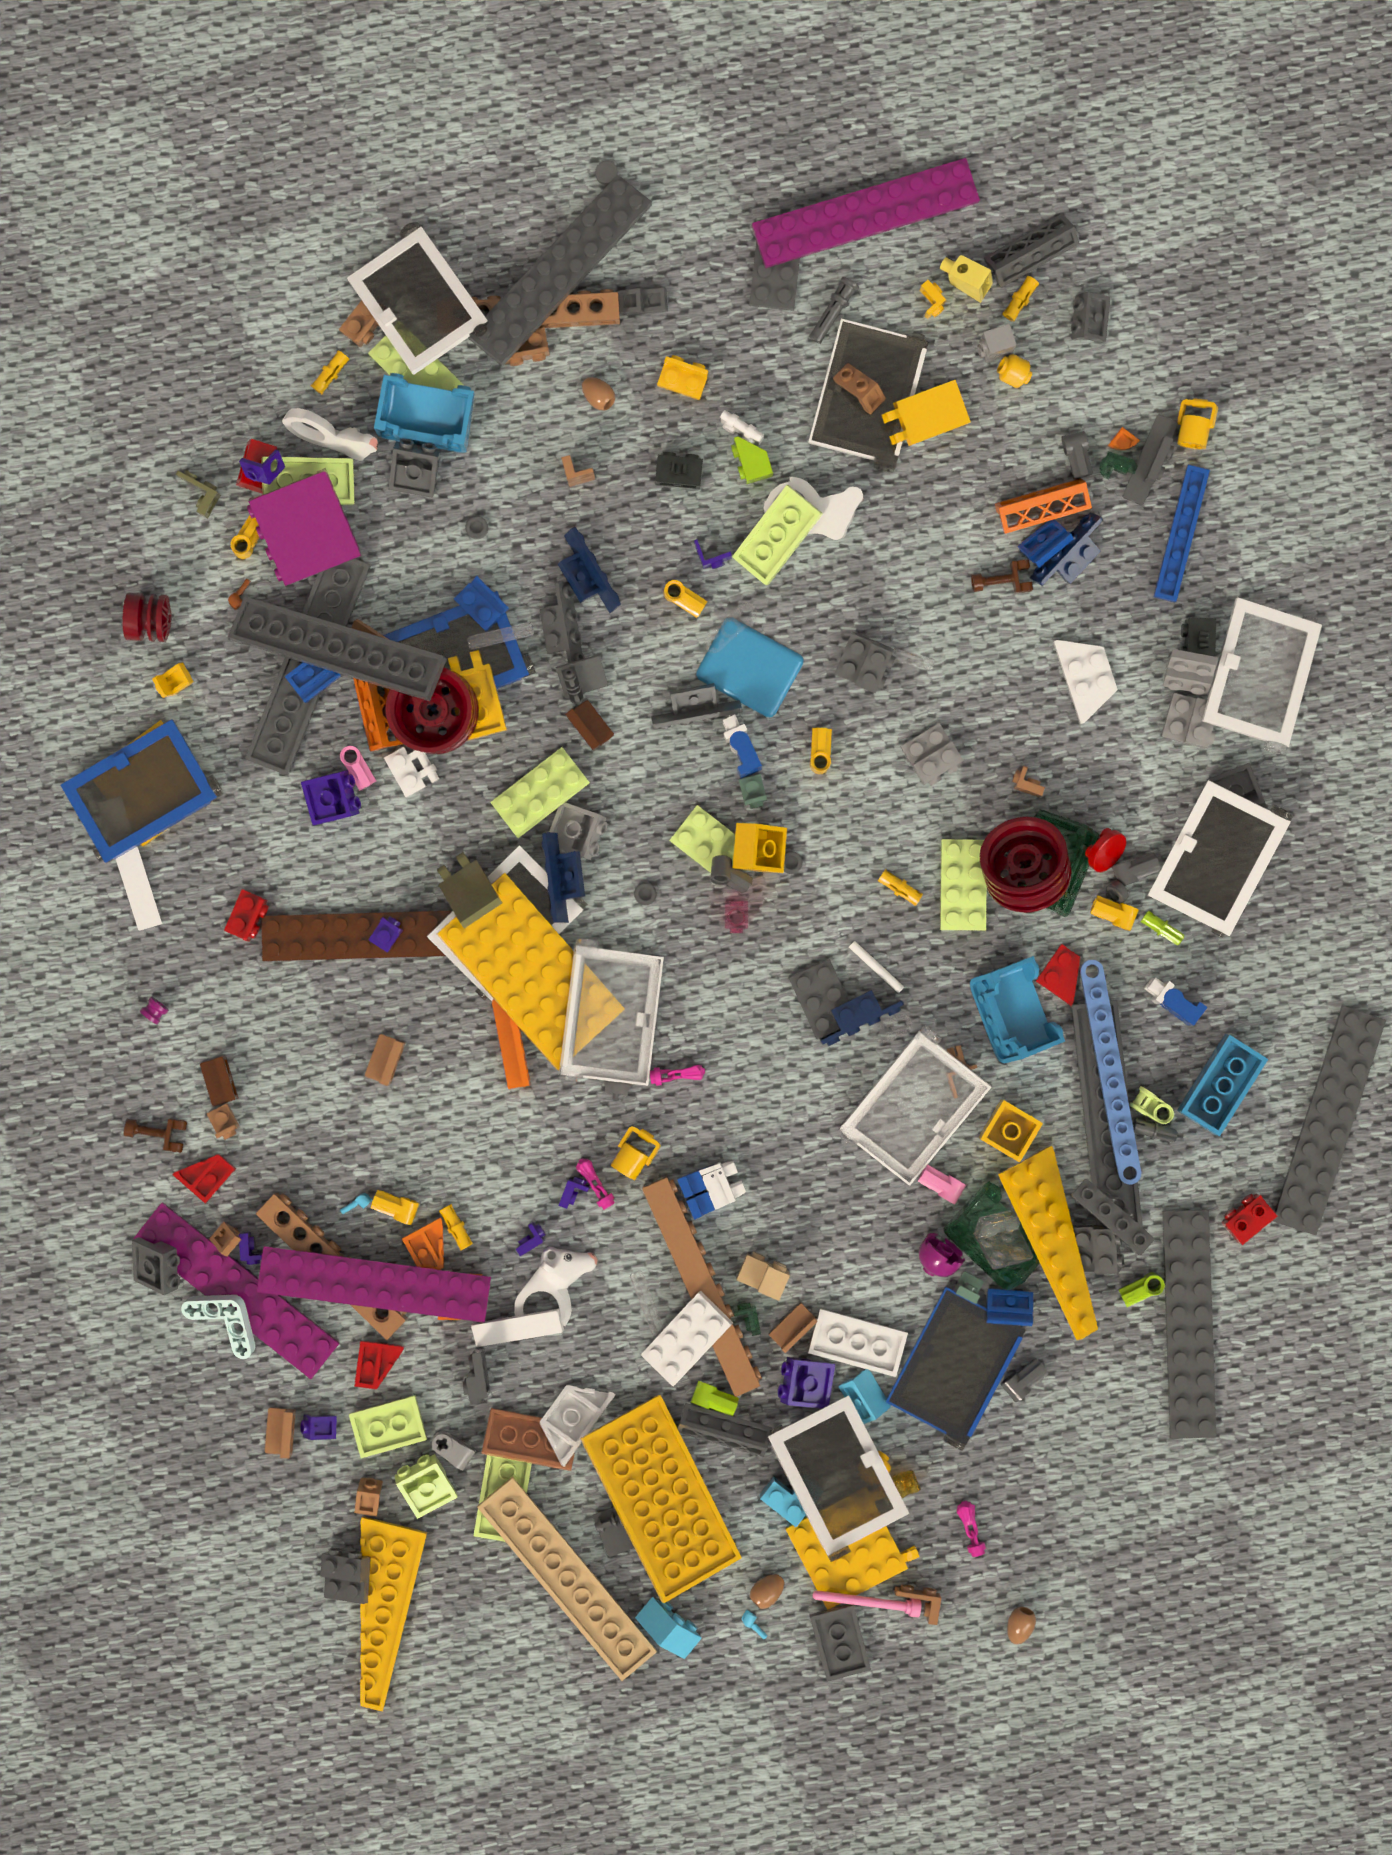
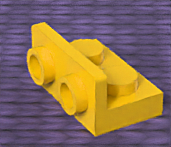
(683, 377)

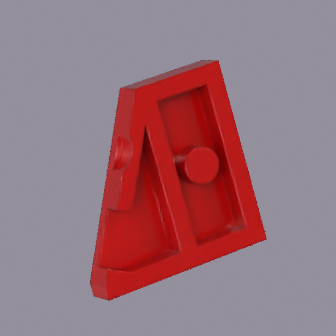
(1061, 974)
(206, 1176)
(375, 1362)

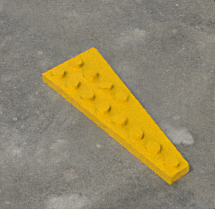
(1043, 1211)
(394, 1566)

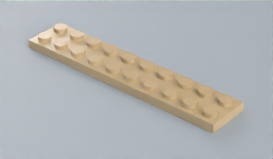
(567, 1578)

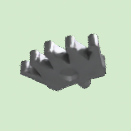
(616, 1088)

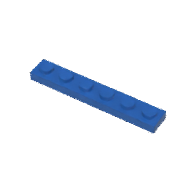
(1181, 533)

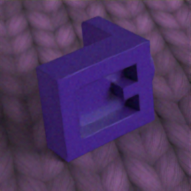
(386, 933)
(569, 1195)
(528, 1243)
(246, 1246)
(318, 1427)

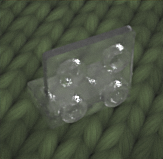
(1002, 1239)

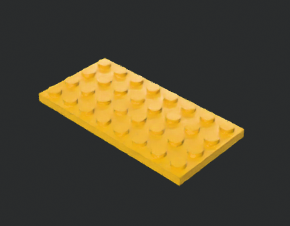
(519, 965)
(661, 1498)

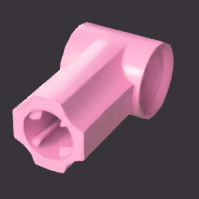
(358, 768)
(944, 1185)

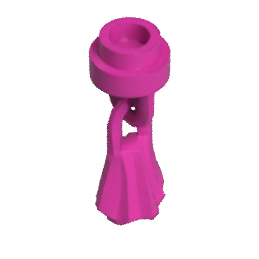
(695, 1072)
(586, 1169)
(967, 1514)

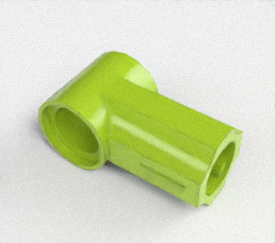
(1139, 1290)
(709, 1397)

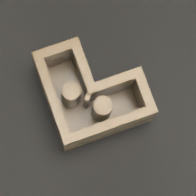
(766, 1277)

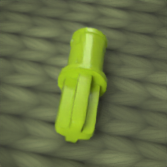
(1162, 928)

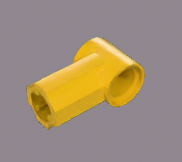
(248, 535)
(686, 600)
(821, 748)
(1119, 914)
(399, 1207)

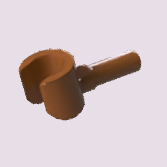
(234, 599)

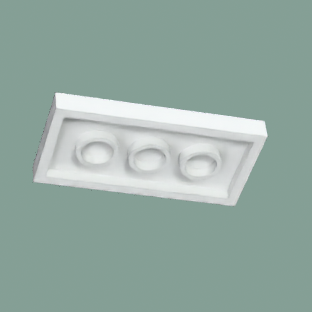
(686, 1338)
(857, 1342)

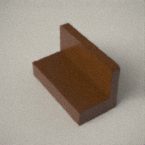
(590, 725)
(219, 1081)

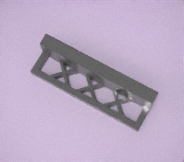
(1034, 252)
(724, 1430)

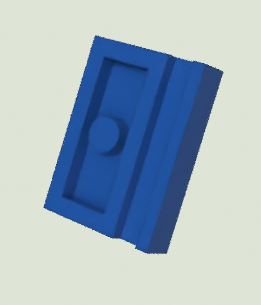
(1045, 542)
(481, 603)
(310, 680)
(1009, 1307)

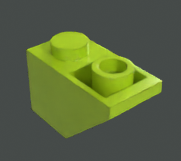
(753, 461)

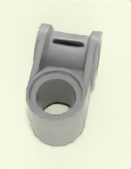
(456, 1452)

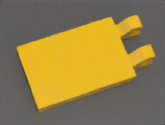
(928, 414)
(481, 679)

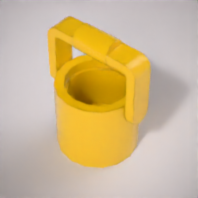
(1195, 429)
(629, 1158)

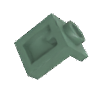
(753, 791)
(968, 1287)

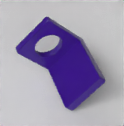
(262, 472)
(714, 562)

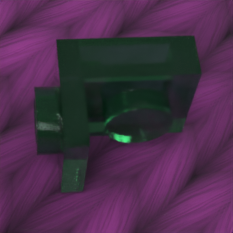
(1117, 462)
(751, 1321)

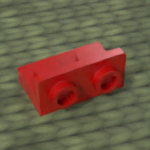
(246, 915)

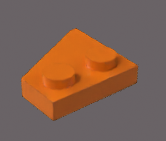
(427, 1245)

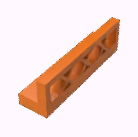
(1041, 497)
(373, 719)
(511, 1049)

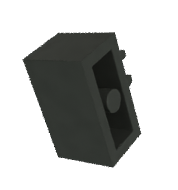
(679, 471)
(1199, 636)

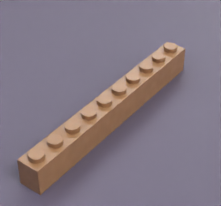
(698, 1277)

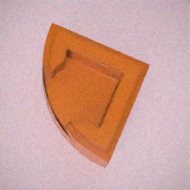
(1123, 440)

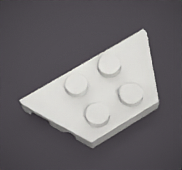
(1086, 676)
(573, 1417)

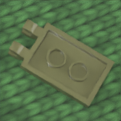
(468, 891)

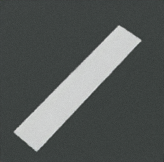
(138, 889)

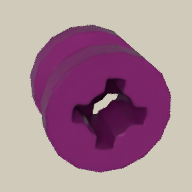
(154, 1010)

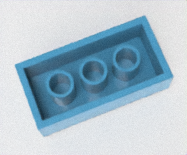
(1222, 1084)

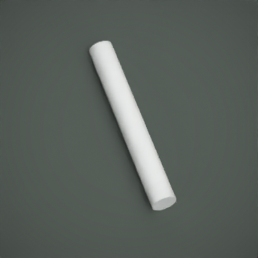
(873, 964)

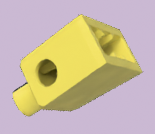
(968, 276)

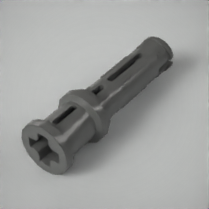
(838, 301)

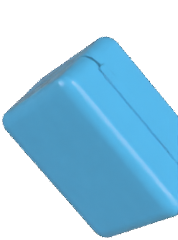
(751, 669)

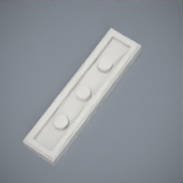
(517, 1327)

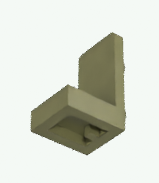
(205, 503)

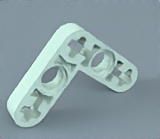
(230, 1316)

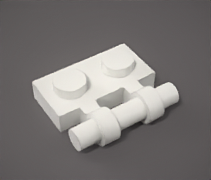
(733, 424)
(406, 773)

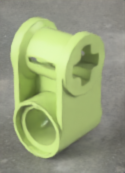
(1151, 1105)

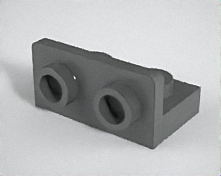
(1090, 317)

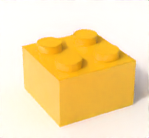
(759, 847)
(1010, 1130)

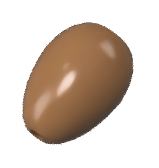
(598, 393)
(767, 1591)
(1021, 1625)

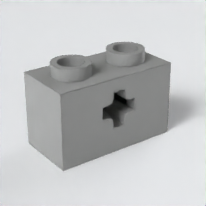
(996, 343)

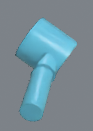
(363, 1200)
(748, 1619)

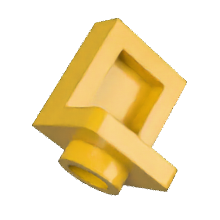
(933, 294)
(173, 680)

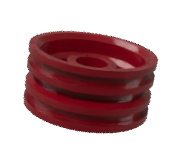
(430, 741)
(1025, 864)

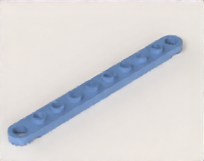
(1110, 1072)

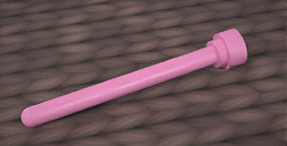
(911, 1607)

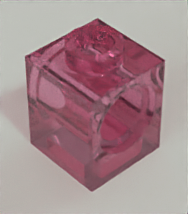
(741, 906)

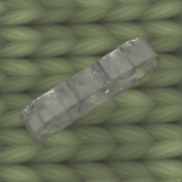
(747, 621)

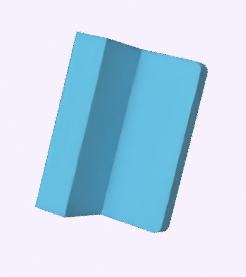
(865, 1395)

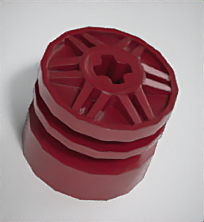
(144, 617)

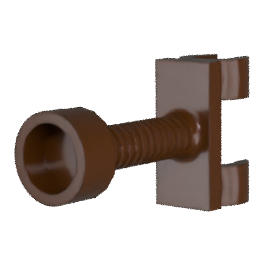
(979, 582)
(132, 1128)

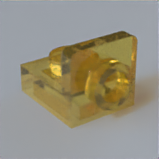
(906, 1483)

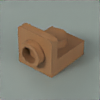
(1030, 786)
(223, 1121)
(225, 1238)
(368, 1496)

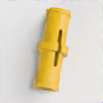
(1020, 298)
(330, 372)
(900, 887)
(455, 1227)

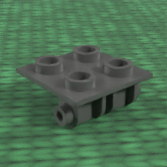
(581, 677)
(612, 1532)

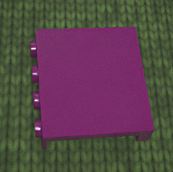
(304, 528)

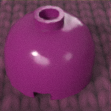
(939, 1257)

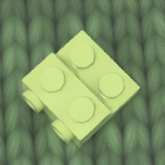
(425, 1485)

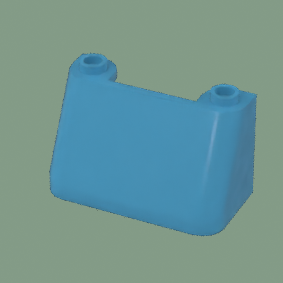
(424, 414)
(1014, 1011)

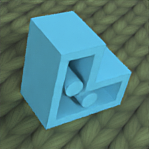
(783, 1501)
(668, 1628)

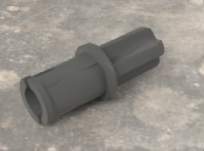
(1154, 1130)

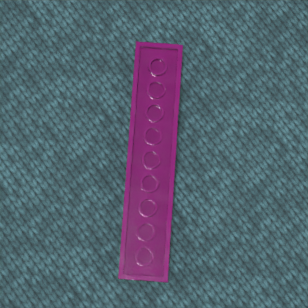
(865, 213)
(212, 1273)
(373, 1284)

